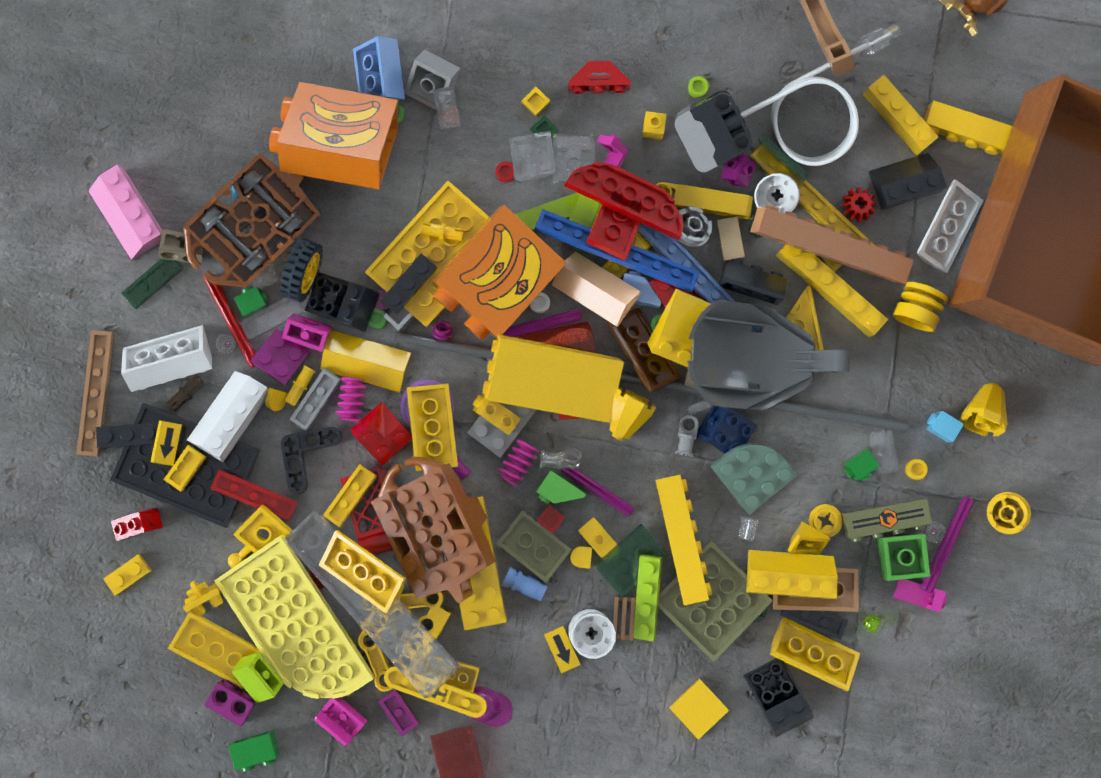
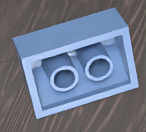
(379, 68)

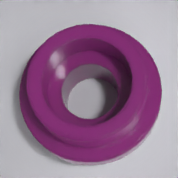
(442, 330)

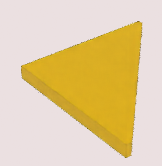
(804, 316)

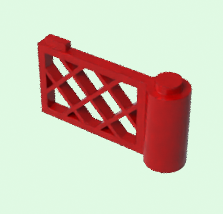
(375, 539)

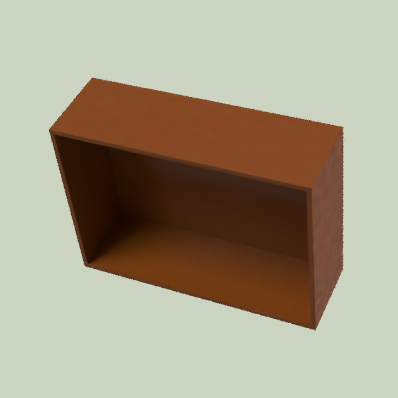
(1040, 228)

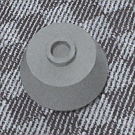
(695, 227)

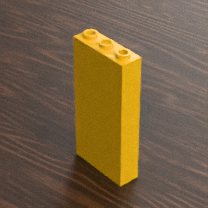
(552, 378)

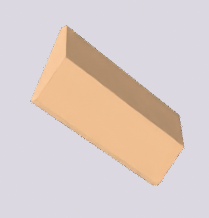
(596, 288)

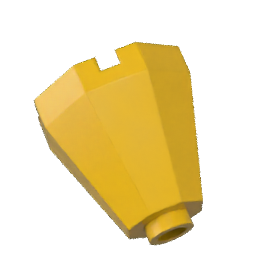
(986, 411)
(629, 413)

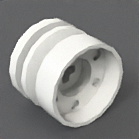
(770, 184)
(600, 642)

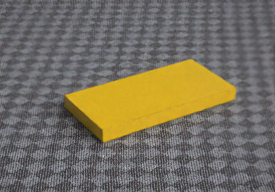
(211, 646)

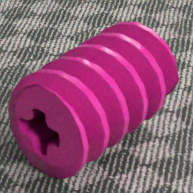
(351, 399)
(518, 462)

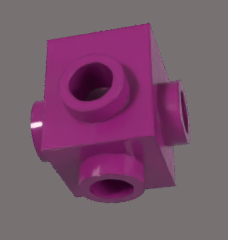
(739, 170)

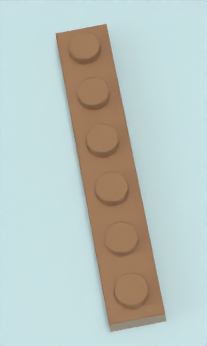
(95, 391)

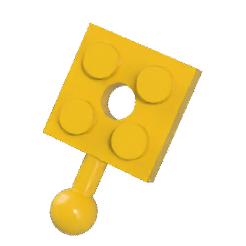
(249, 535)

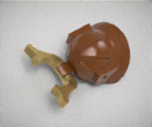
(973, 7)

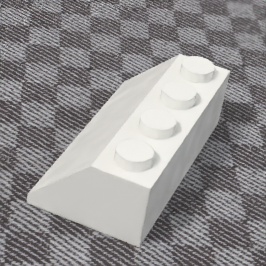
(166, 358)
(229, 415)

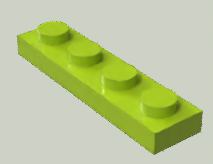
(647, 597)

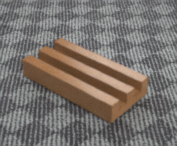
(622, 636)

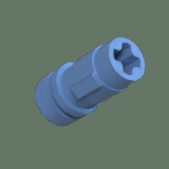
(524, 584)

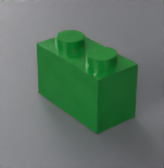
(254, 750)

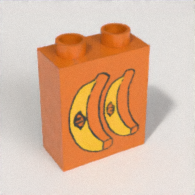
(336, 135)
(497, 274)

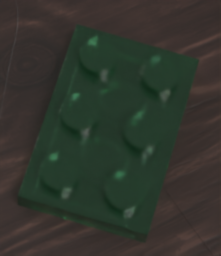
(622, 563)

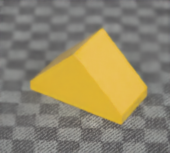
(807, 540)

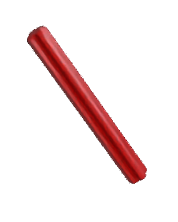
(232, 321)

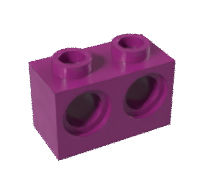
(229, 708)

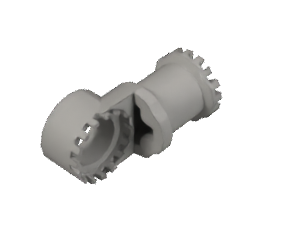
(686, 437)

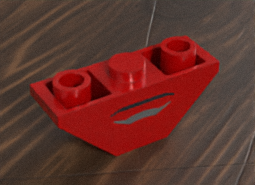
(599, 77)

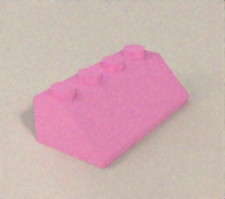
(126, 212)

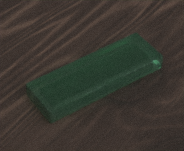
(782, 157)
(151, 281)

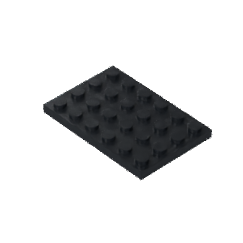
(140, 474)

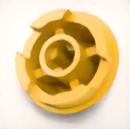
(1008, 512)

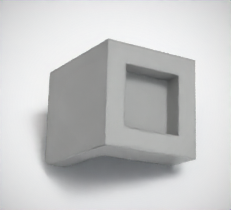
(401, 320)

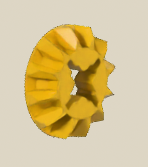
(834, 517)

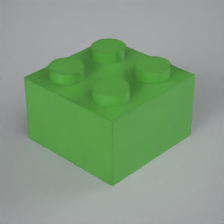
(903, 556)

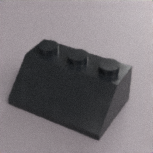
(907, 181)
(753, 282)

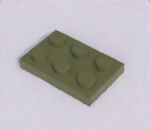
(534, 546)

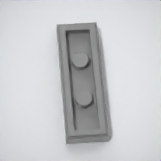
(315, 399)

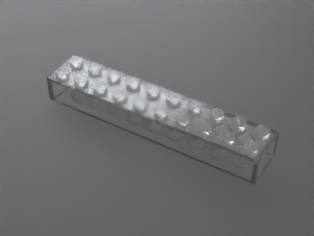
(395, 633)

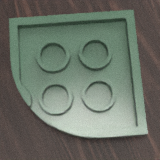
(753, 474)

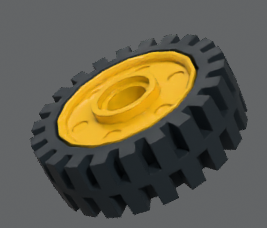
(301, 270)

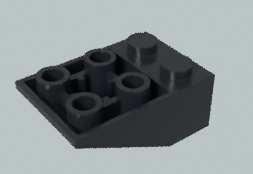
(342, 301)
(778, 696)

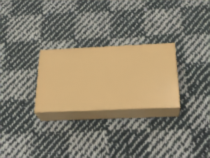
(730, 239)

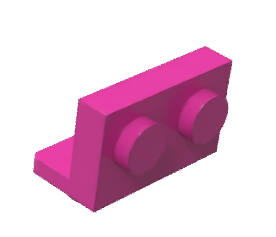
(340, 720)

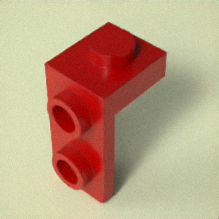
(137, 523)

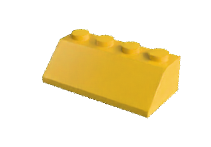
(791, 574)

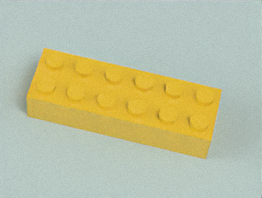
(487, 602)

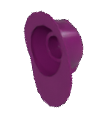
(498, 707)

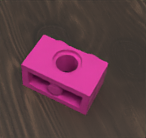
(307, 332)

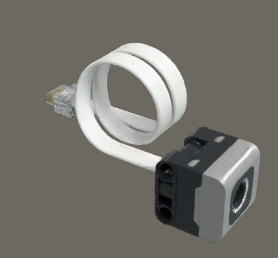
(716, 128)

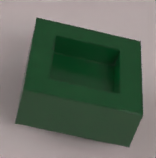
(544, 125)

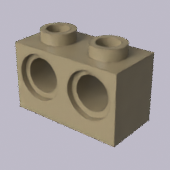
(173, 247)

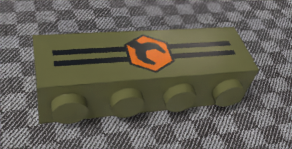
(886, 518)

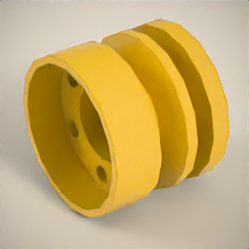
(921, 304)

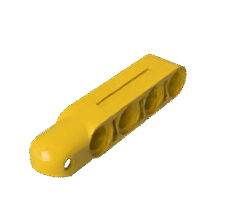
(710, 200)

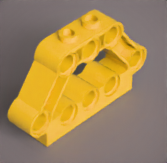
(378, 659)

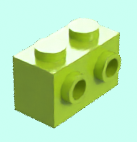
(257, 677)

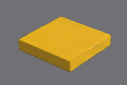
(698, 708)

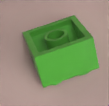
(558, 490)

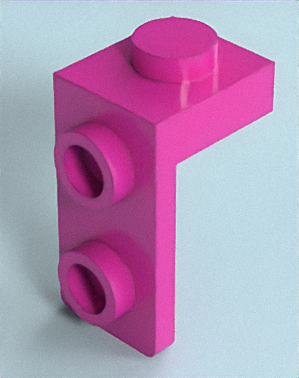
(616, 149)
(912, 593)

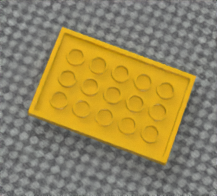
(446, 207)

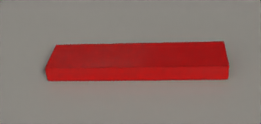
(253, 494)

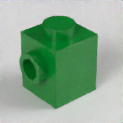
(252, 301)
(860, 465)

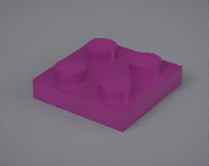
(280, 357)

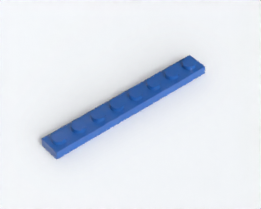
(637, 258)

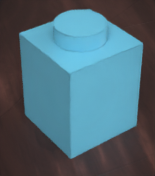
(944, 426)

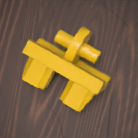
(201, 593)

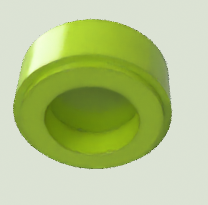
(698, 87)

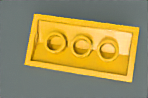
(365, 361)
(432, 424)
(362, 572)
(814, 654)

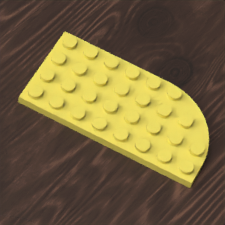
(293, 623)

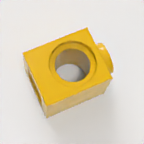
(654, 125)

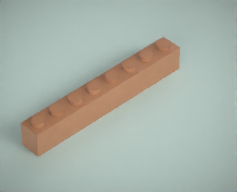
(831, 245)

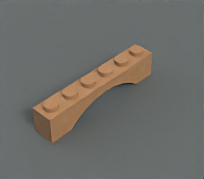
(829, 37)

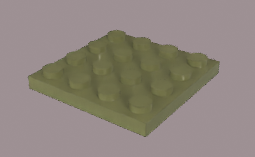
(722, 619)

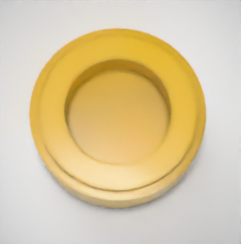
(916, 469)

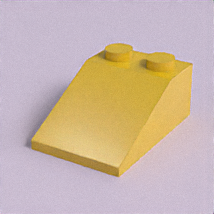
(674, 327)

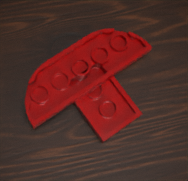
(624, 205)

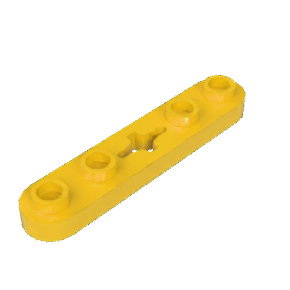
(456, 699)

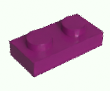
(398, 712)

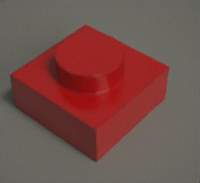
(550, 519)

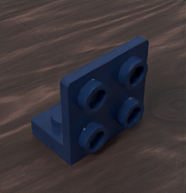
(725, 429)

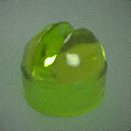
(871, 623)

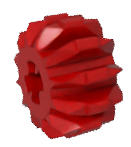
(863, 199)

